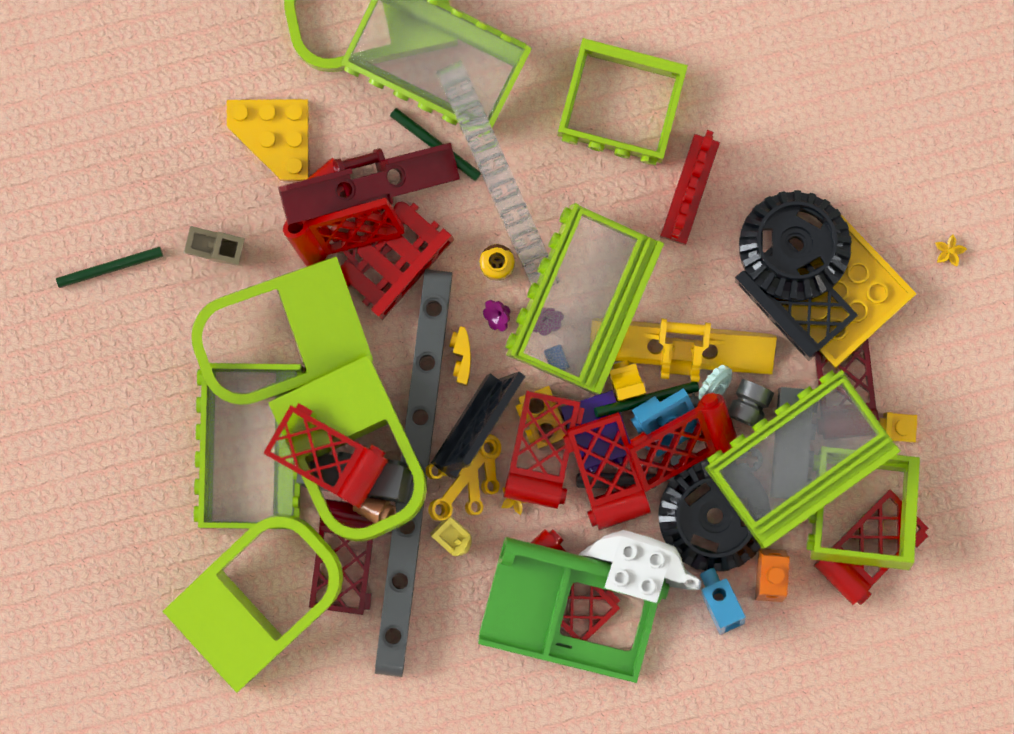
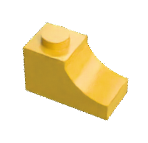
(626, 381)

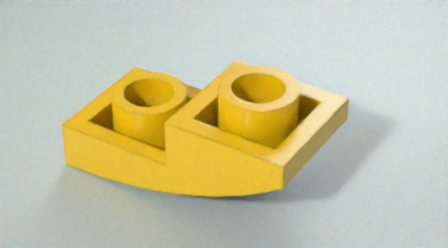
(461, 346)

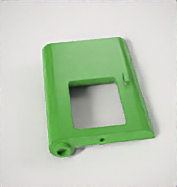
(530, 603)

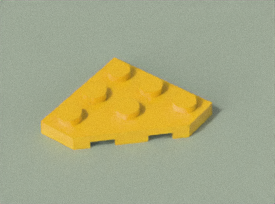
(274, 133)

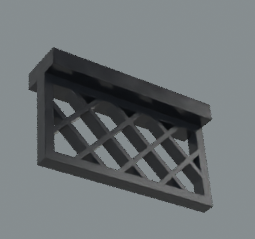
(786, 323)
(476, 423)

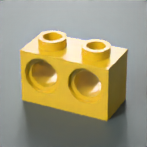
(532, 433)

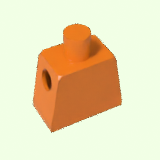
(772, 575)

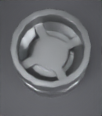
(750, 403)

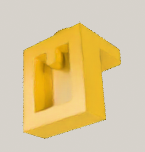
(900, 426)

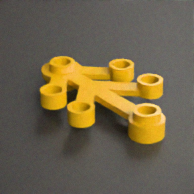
(469, 477)

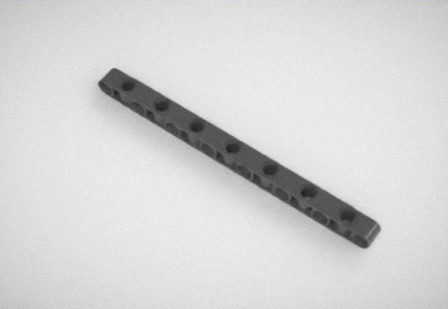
(422, 396)

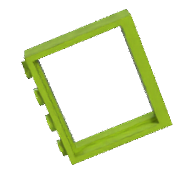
(630, 59)
(905, 560)

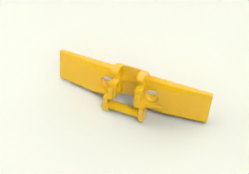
(735, 349)

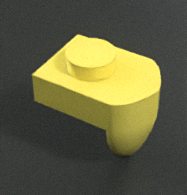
(452, 537)

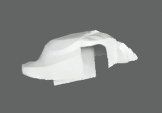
(640, 565)

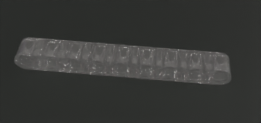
(493, 168)

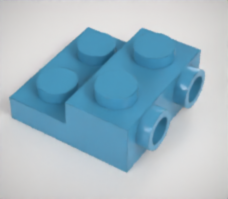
(656, 414)

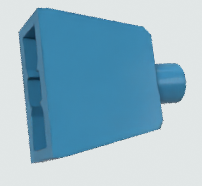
(725, 613)

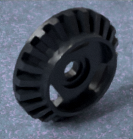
(778, 272)
(680, 522)

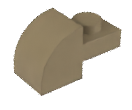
(214, 246)

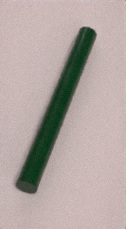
(431, 141)
(109, 267)
(634, 402)

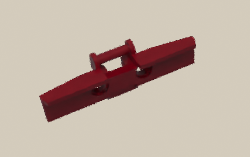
(416, 169)

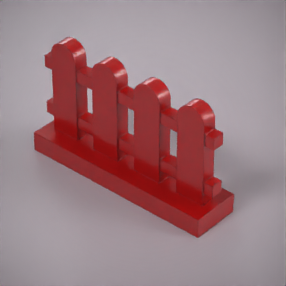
(690, 188)
(391, 273)

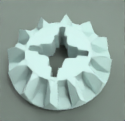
(717, 381)

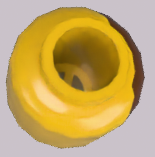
(489, 256)

